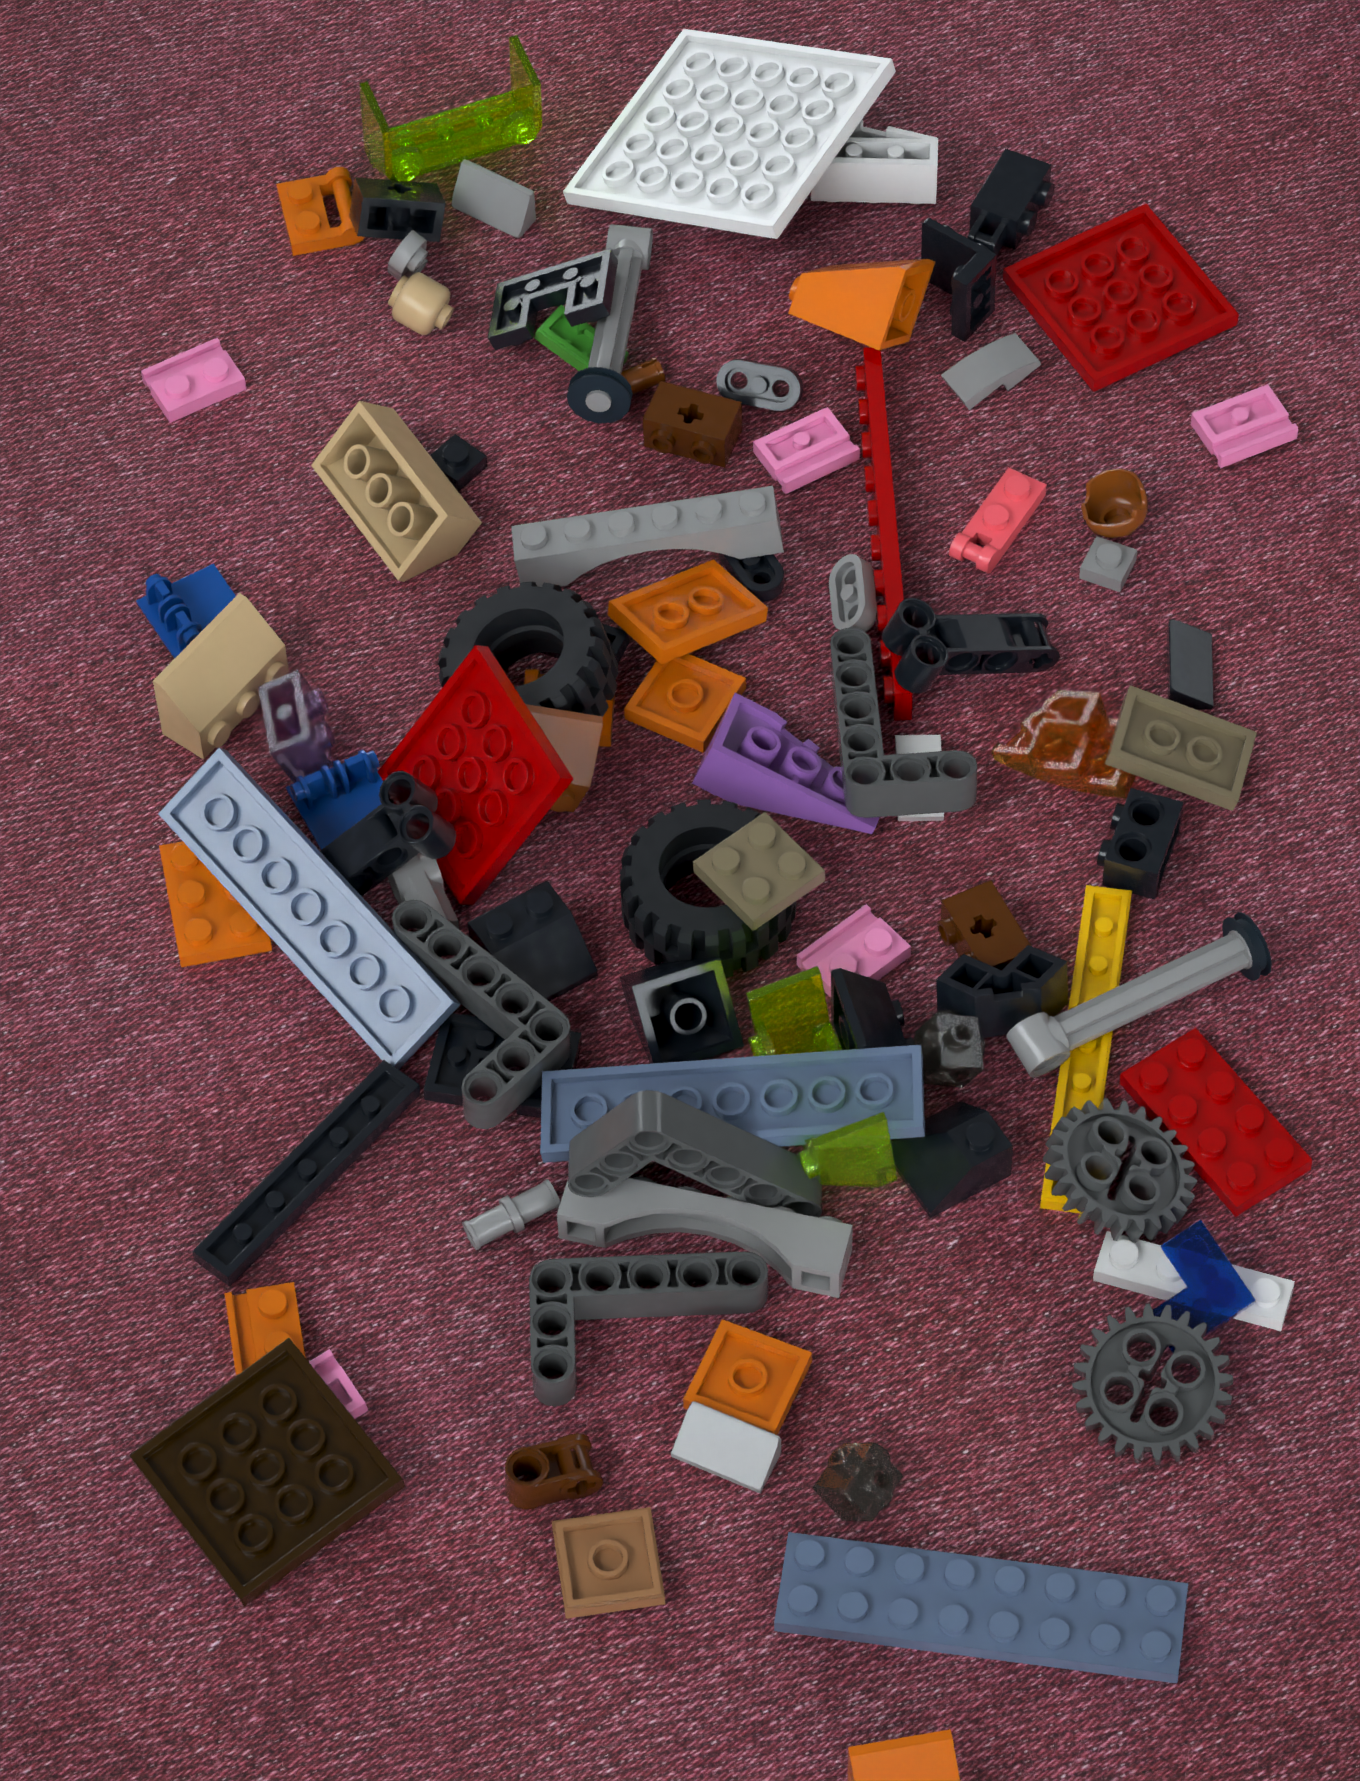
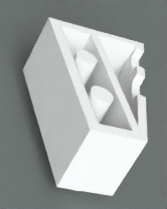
(882, 168)

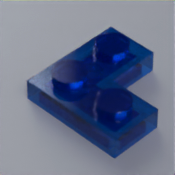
(1213, 1286)

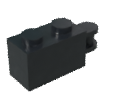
(1010, 201)

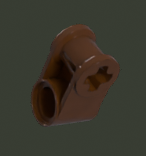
(555, 1470)

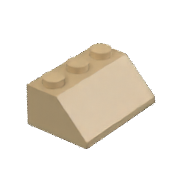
(218, 678)

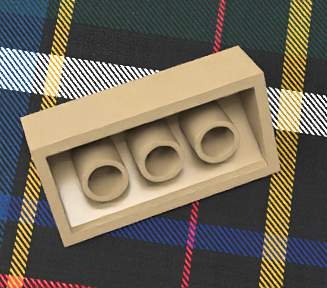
(395, 491)

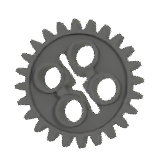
(1152, 1181)
(1193, 1402)

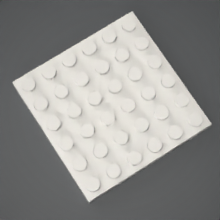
(730, 133)

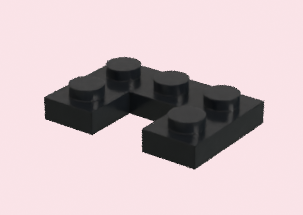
(581, 284)
(461, 1046)

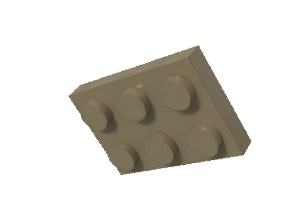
(1181, 748)

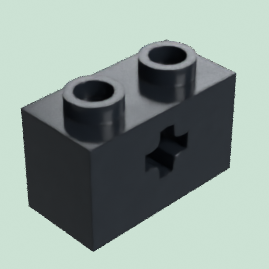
(396, 208)

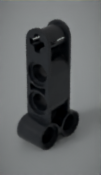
(964, 644)
(392, 834)

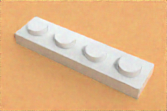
(1147, 1271)

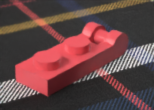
(998, 520)

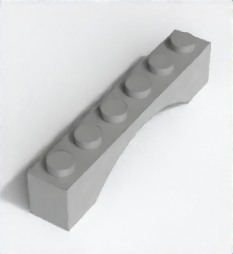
(726, 523)
(802, 1248)

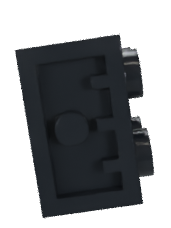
(963, 271)

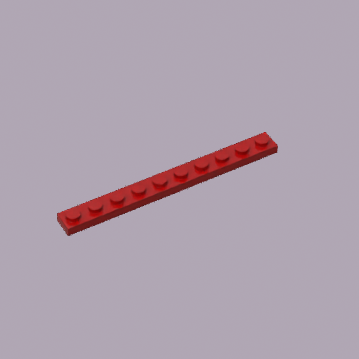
(882, 514)

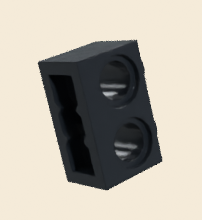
(1147, 844)

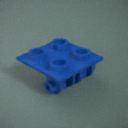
(185, 606)
(337, 796)

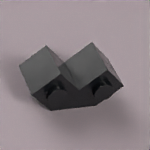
(1004, 997)

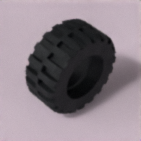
(539, 621)
(677, 930)

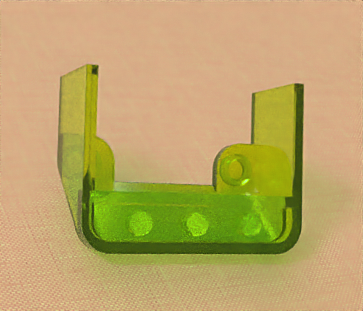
(455, 133)
(795, 1019)

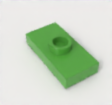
(568, 342)

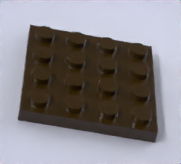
(267, 1471)

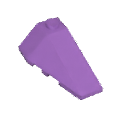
(771, 770)

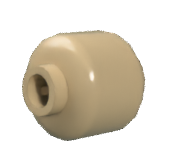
(421, 303)

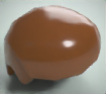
(1115, 503)

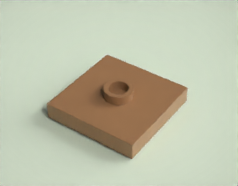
(608, 1562)

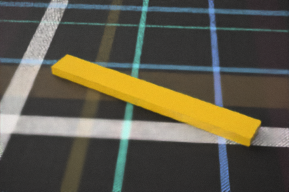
(1095, 972)

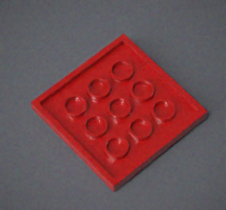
(1120, 297)
(486, 766)

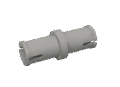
(511, 1214)

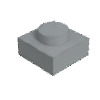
(1108, 564)

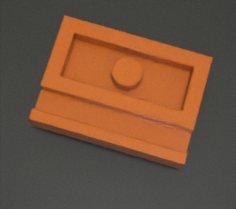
(262, 1322)

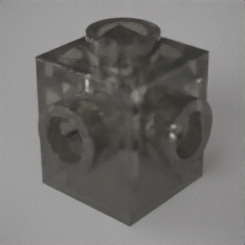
(950, 1049)
(858, 1481)

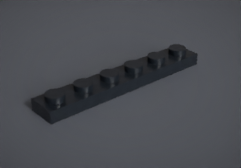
(306, 1173)

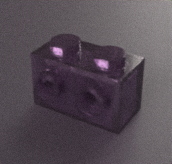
(296, 725)

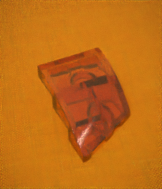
(1068, 745)

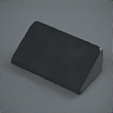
(1189, 665)

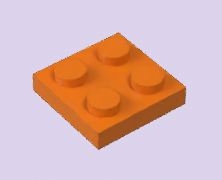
(684, 700)
(749, 1376)

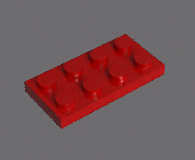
(1225, 1126)

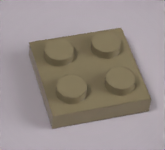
(759, 871)

